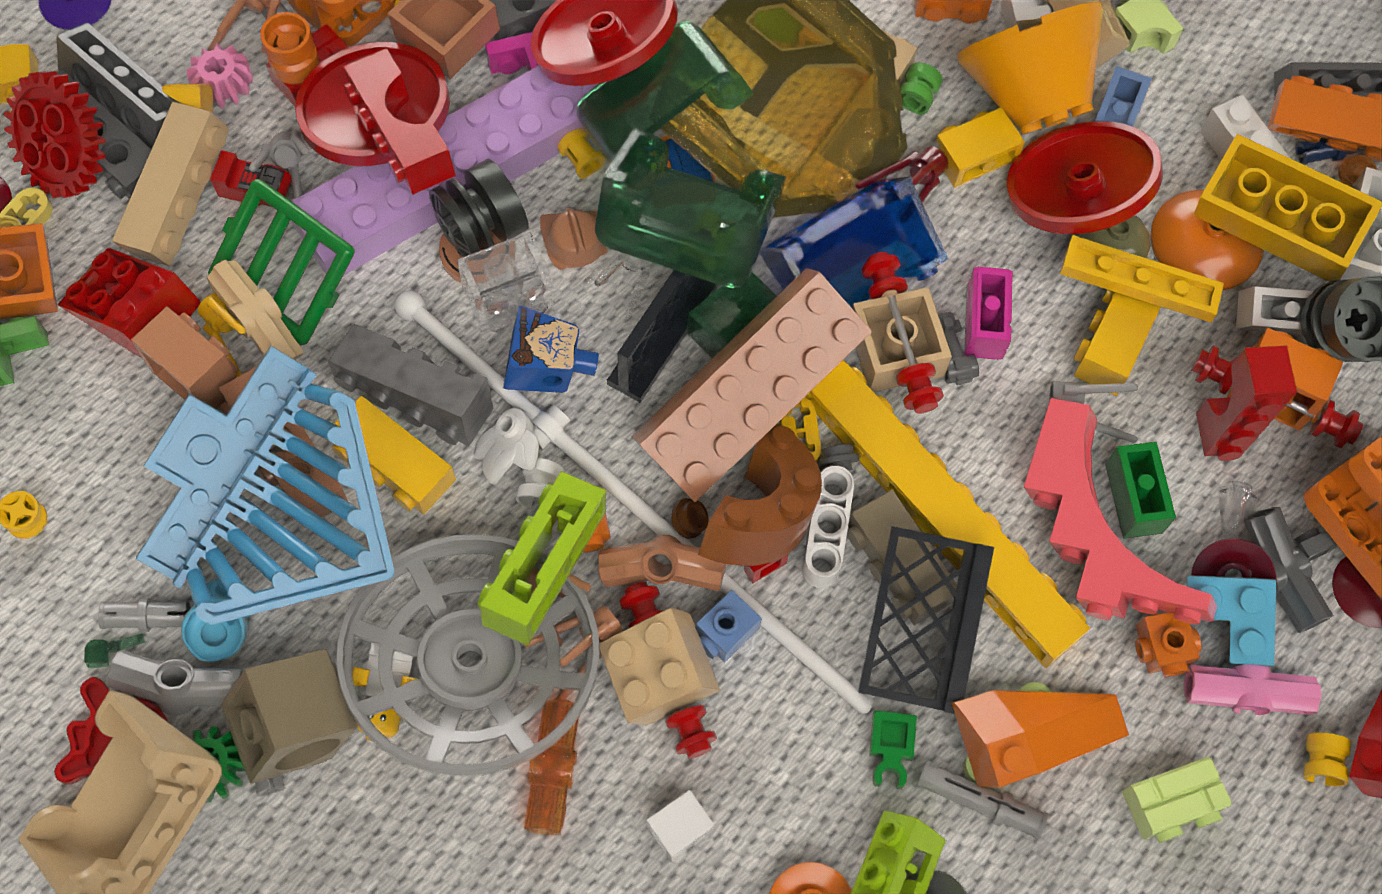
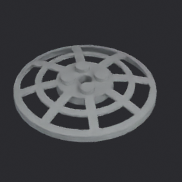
(445, 677)

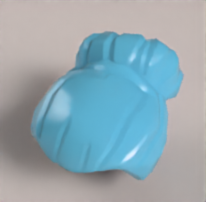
(214, 641)

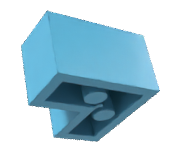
(1251, 613)

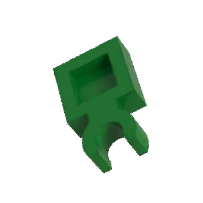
(892, 741)

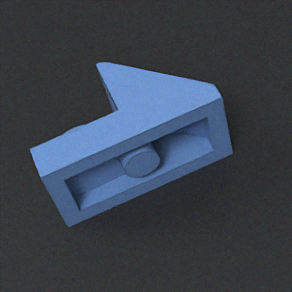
(1124, 97)

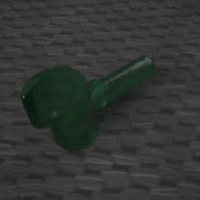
(97, 650)

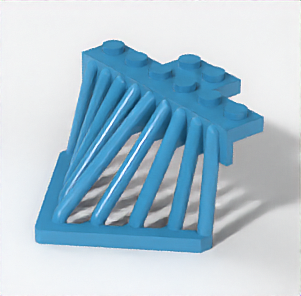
(217, 459)

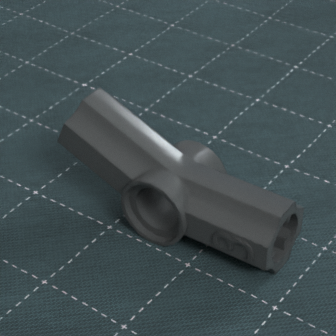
(1293, 569)

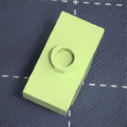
(1148, 24)

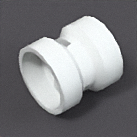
(536, 480)

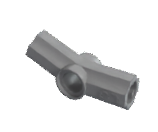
(171, 683)

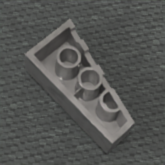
(412, 385)

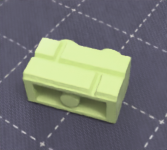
(1176, 799)

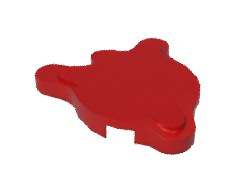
(85, 738)

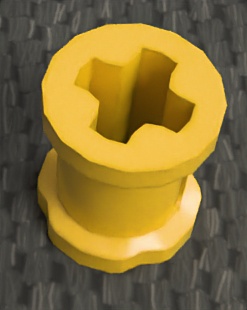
(581, 153)

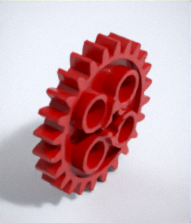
(54, 134)

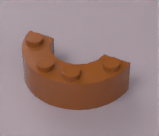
(774, 525)

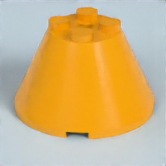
(1041, 69)

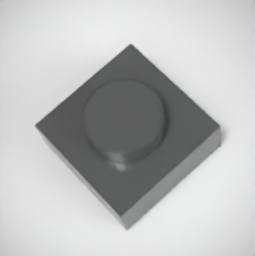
(1315, 543)

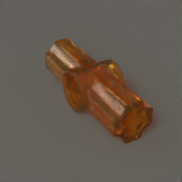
(551, 773)

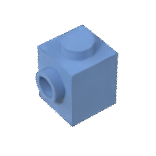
(727, 626)

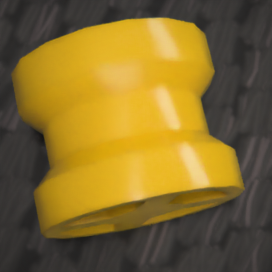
(16, 507)

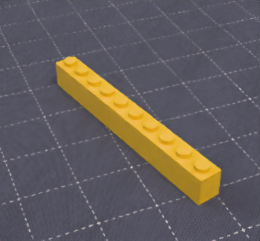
(945, 508)

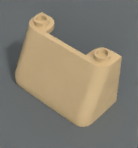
(128, 809)

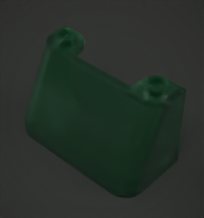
(661, 90)
(682, 217)

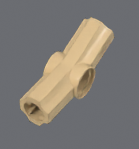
(253, 309)

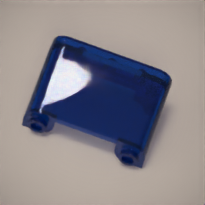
(841, 238)

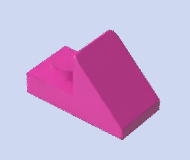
(510, 54)

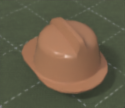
(571, 238)

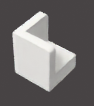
(1022, 13)
(679, 825)

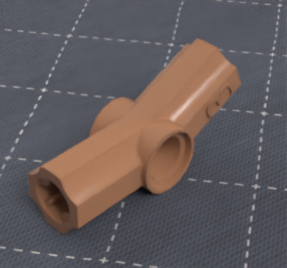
(638, 564)

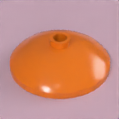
(1195, 247)

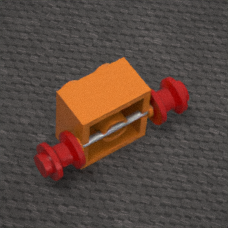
(1314, 378)

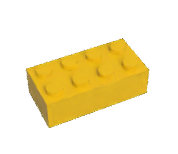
(1287, 208)

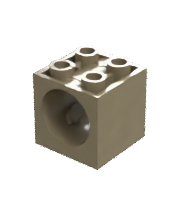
(288, 715)

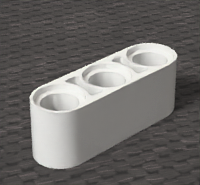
(829, 545)

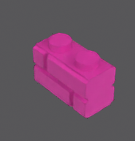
(988, 313)

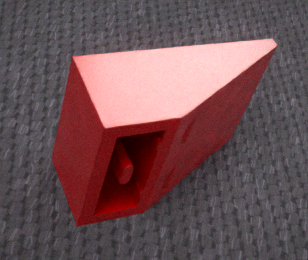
(124, 295)

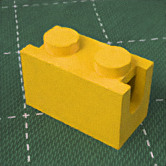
(979, 146)

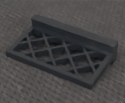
(658, 334)
(962, 627)

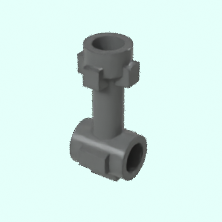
(961, 368)

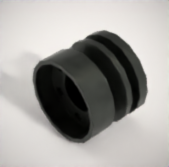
(485, 207)
(1351, 299)

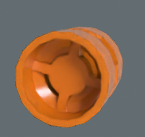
(289, 47)

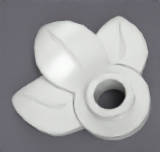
(507, 444)

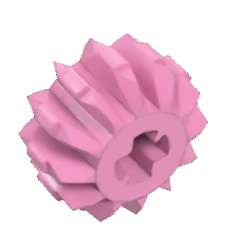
(224, 71)

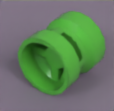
(920, 86)

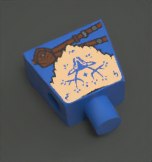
(545, 354)

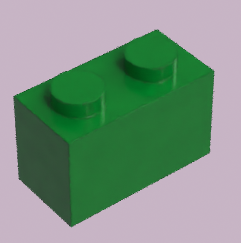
(1140, 490)

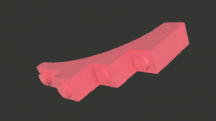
(1112, 574)

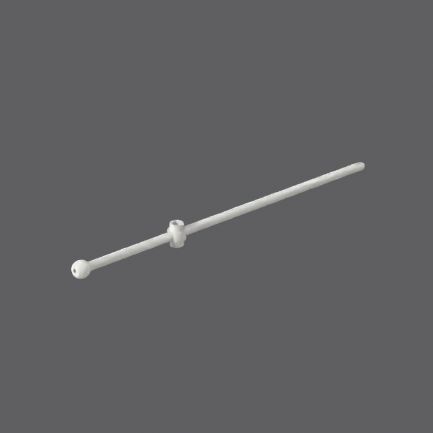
(549, 428)

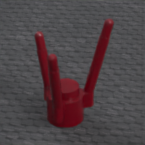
(924, 170)

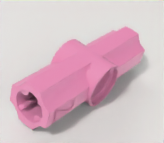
(1252, 689)

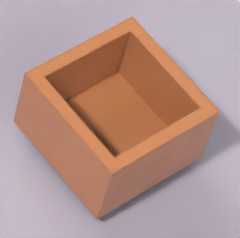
(445, 29)
(185, 358)

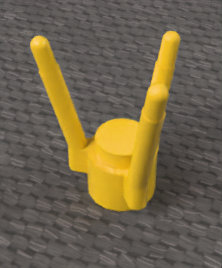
(218, 319)

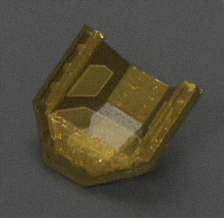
(818, 107)

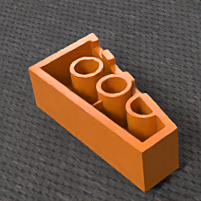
(1328, 113)

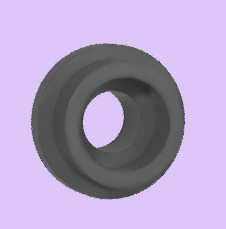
(839, 456)

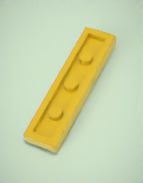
(1142, 278)

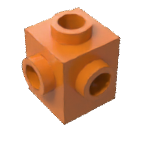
(1167, 644)

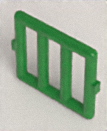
(315, 233)

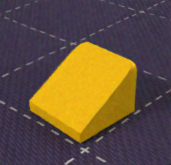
(192, 95)

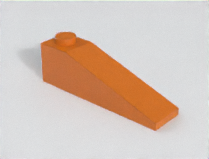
(1031, 732)

